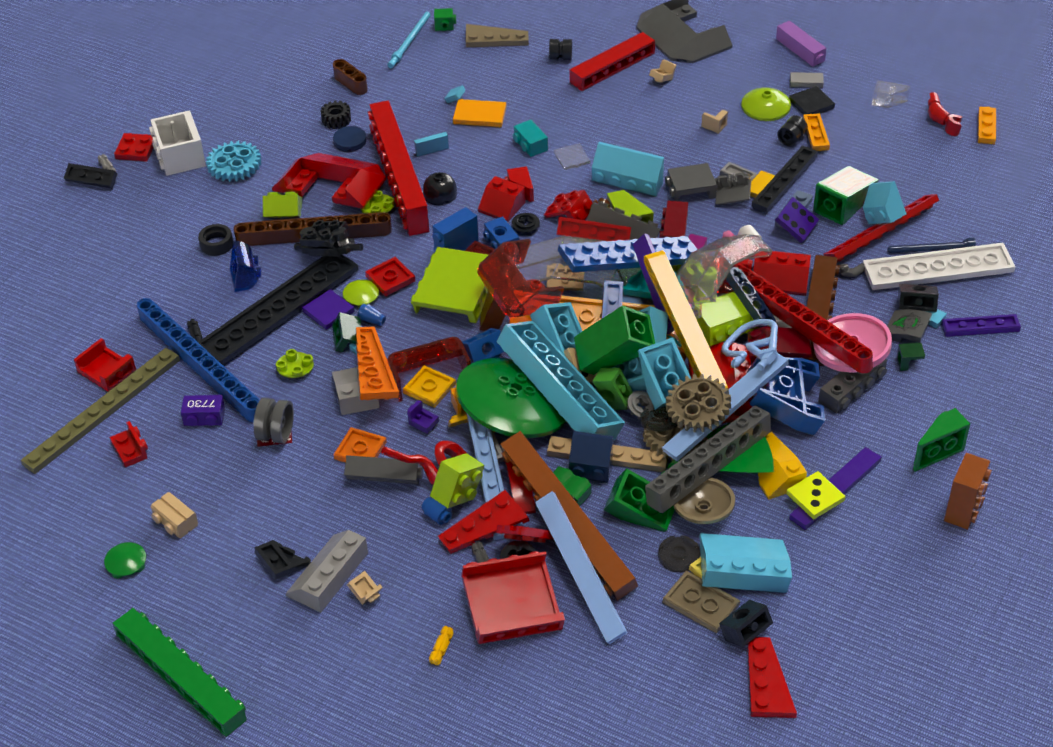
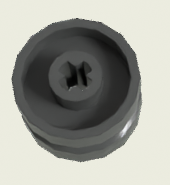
(273, 420)

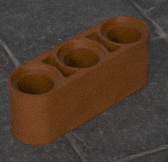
(350, 76)

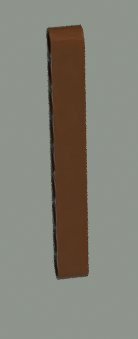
(289, 229)

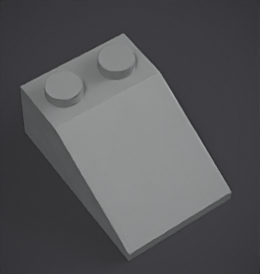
(347, 392)

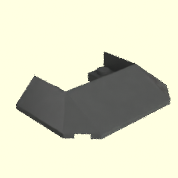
(676, 38)

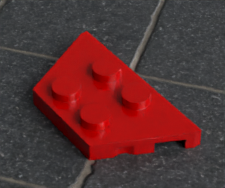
(524, 533)

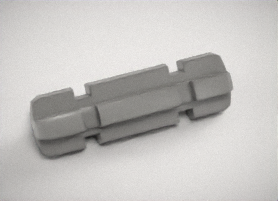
(105, 163)

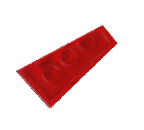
(767, 683)

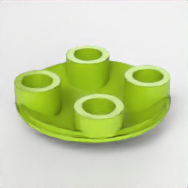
(379, 203)
(360, 292)
(294, 364)

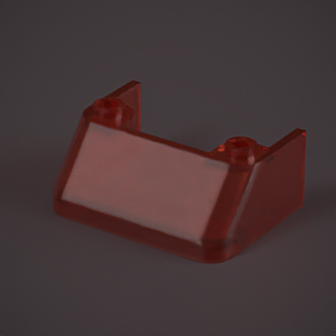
(507, 284)
(425, 355)

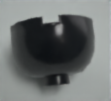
(439, 188)

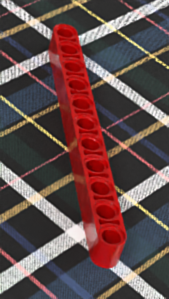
(811, 324)

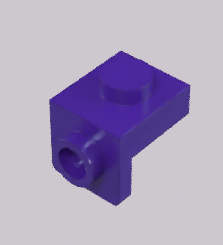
(421, 418)

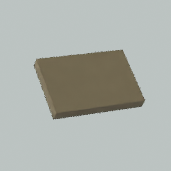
(700, 603)

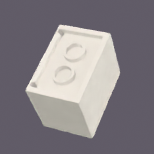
(177, 143)

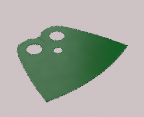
(754, 460)

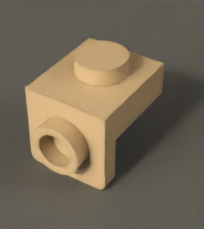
(663, 73)
(364, 588)

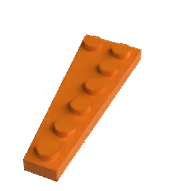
(373, 368)

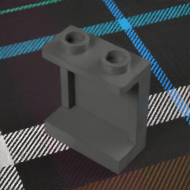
(691, 180)

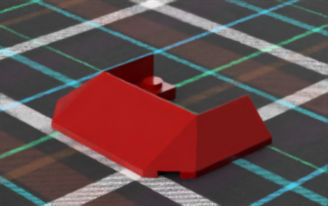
(359, 178)

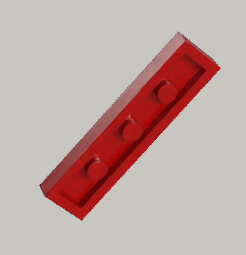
(592, 230)

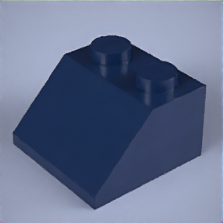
(591, 456)

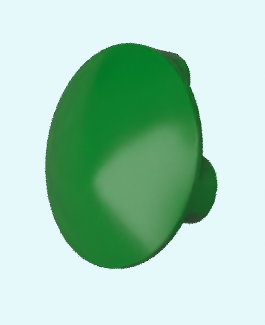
(125, 559)

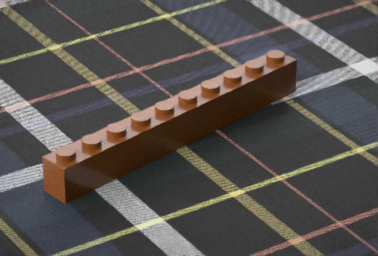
(541, 481)

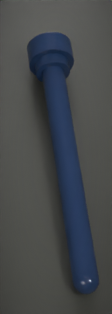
(969, 242)

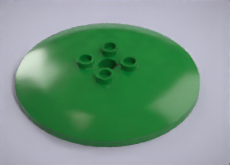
(505, 399)

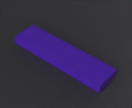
(981, 325)

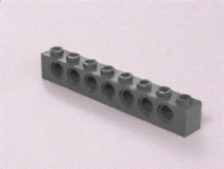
(708, 459)

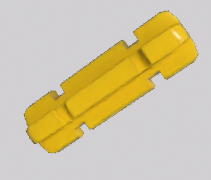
(441, 645)

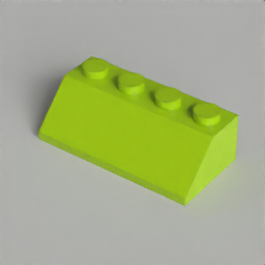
(723, 318)

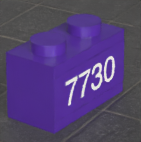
(202, 410)

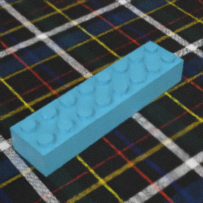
(559, 380)

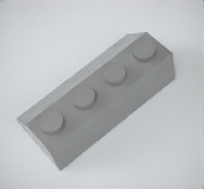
(329, 570)

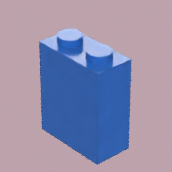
(456, 231)

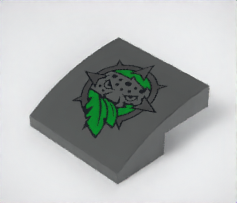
(909, 324)

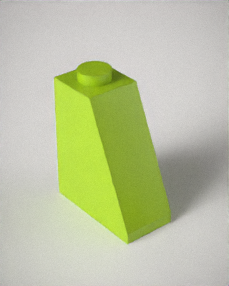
(628, 203)

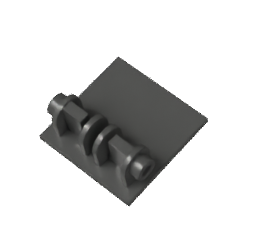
(733, 189)

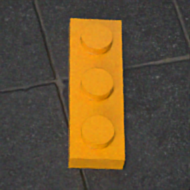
(987, 125)
(816, 132)

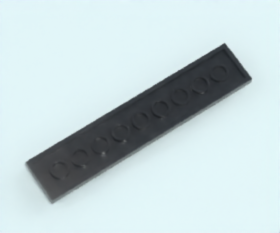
(277, 307)

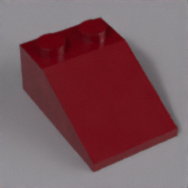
(789, 342)

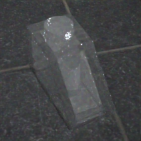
(889, 94)

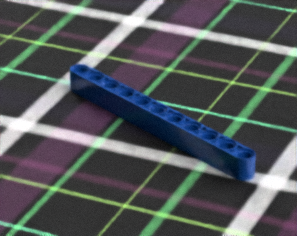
(198, 358)

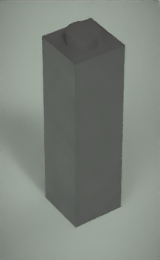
(382, 470)

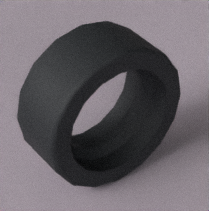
(217, 248)

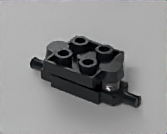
(327, 239)

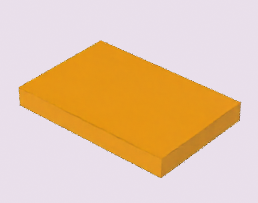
(479, 113)

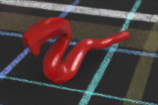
(447, 447)

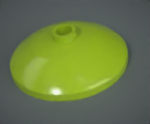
(766, 104)

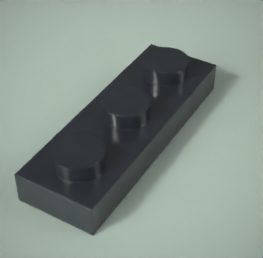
(90, 175)

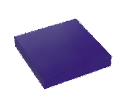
(326, 308)

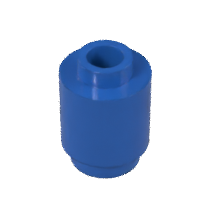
(436, 511)

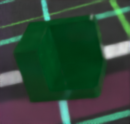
(909, 352)

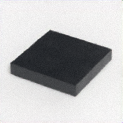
(812, 101)

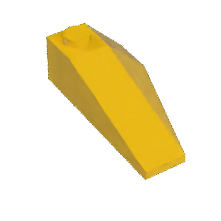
(787, 469)

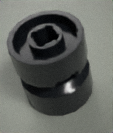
(560, 49)
(792, 130)

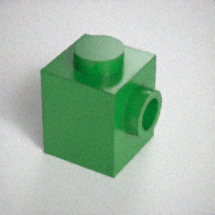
(444, 19)

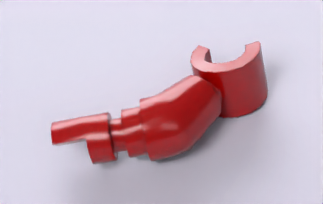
(941, 116)

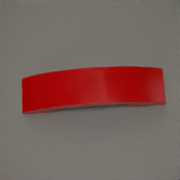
(519, 492)

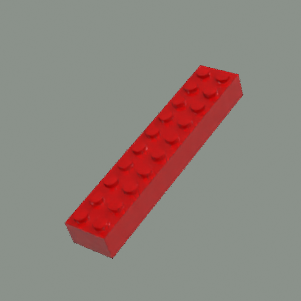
(398, 168)

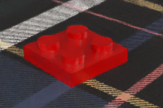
(134, 147)
(390, 276)

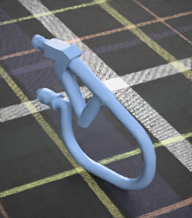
(766, 356)

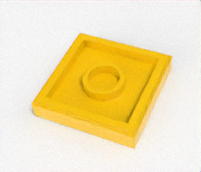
(429, 386)

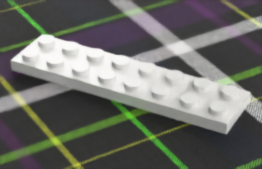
(938, 266)

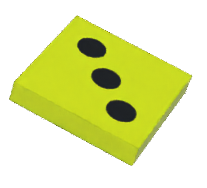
(815, 495)

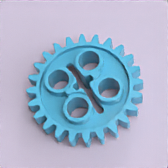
(233, 161)

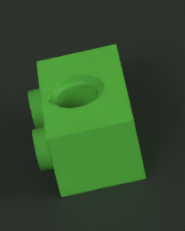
(613, 387)

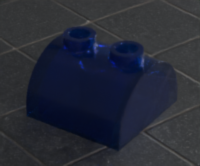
(243, 267)

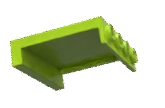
(452, 284)

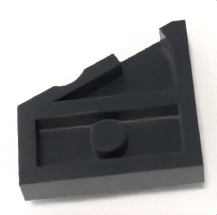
(280, 559)

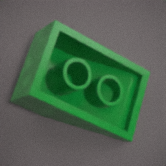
(943, 439)
(629, 503)

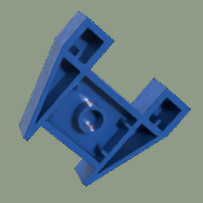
(786, 396)

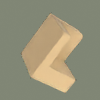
(715, 123)

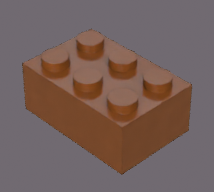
(968, 491)

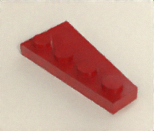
(483, 522)

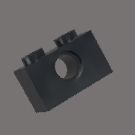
(918, 297)
(746, 623)

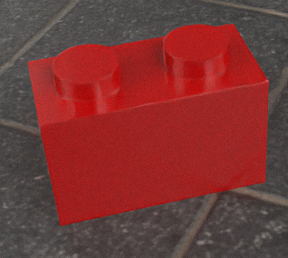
(502, 198)

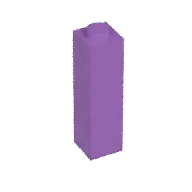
(801, 43)

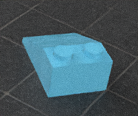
(661, 369)

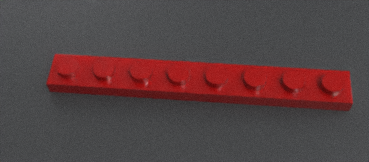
(877, 230)

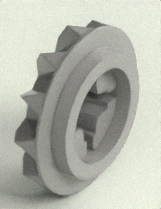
(636, 398)

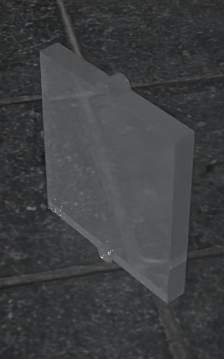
(571, 156)

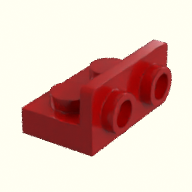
(129, 445)

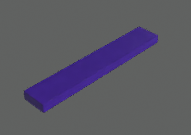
(643, 247)
(843, 480)

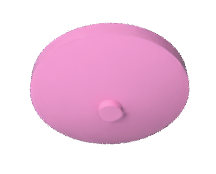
(866, 330)

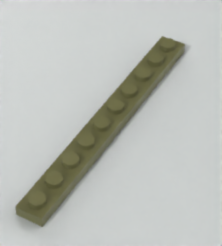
(99, 411)

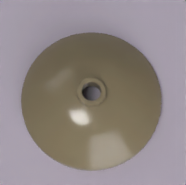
(707, 503)

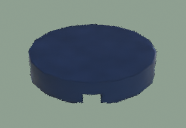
(349, 138)

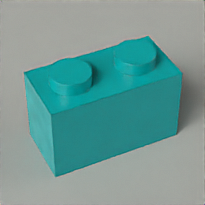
(530, 138)

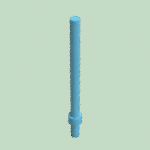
(397, 55)

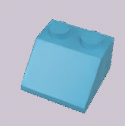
(883, 203)

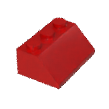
(785, 271)

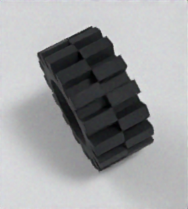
(335, 114)

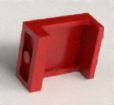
(104, 365)

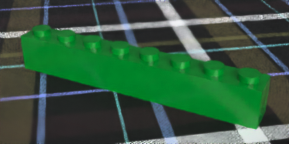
(180, 672)

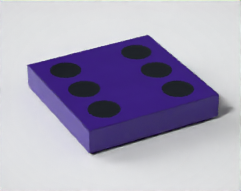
(796, 219)

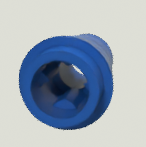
(371, 315)

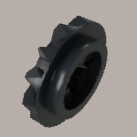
(519, 221)

